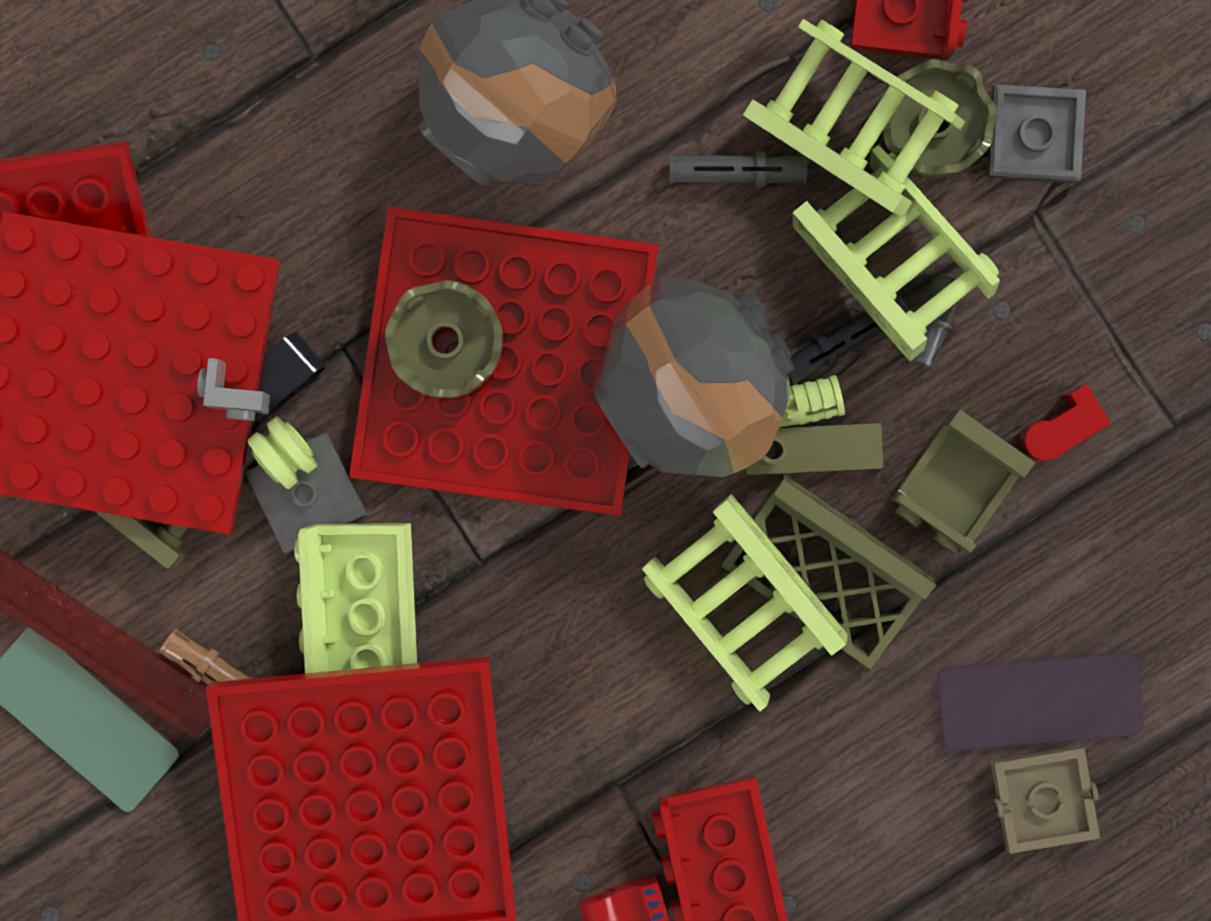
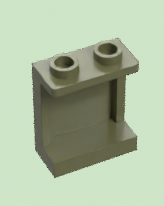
(959, 481)

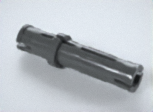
(792, 169)

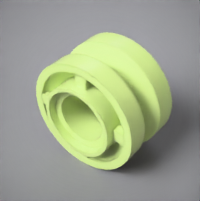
(282, 452)

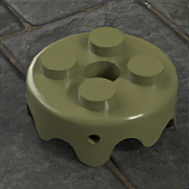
(953, 148)
(420, 316)

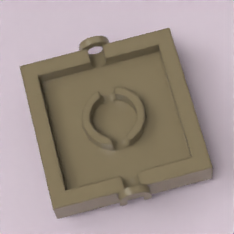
(1045, 799)

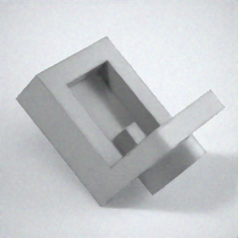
(237, 402)

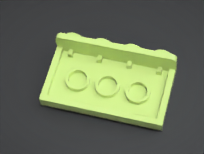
(356, 596)

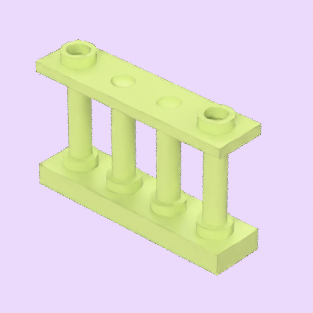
(851, 162)
(878, 294)
(761, 560)

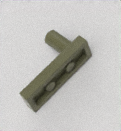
(822, 450)

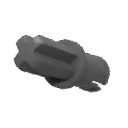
(937, 329)

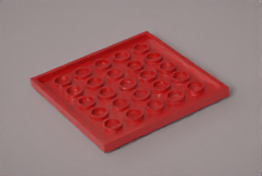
(107, 364)
(536, 421)
(364, 794)

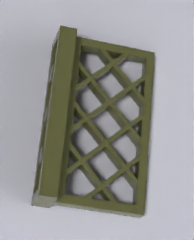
(859, 547)

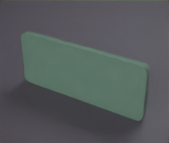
(83, 720)

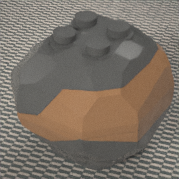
(513, 88)
(694, 379)

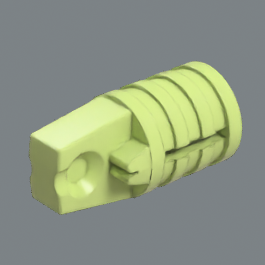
(813, 402)

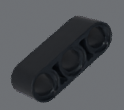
(287, 371)

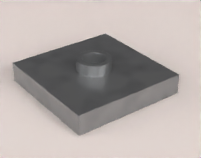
(1037, 134)
(317, 498)

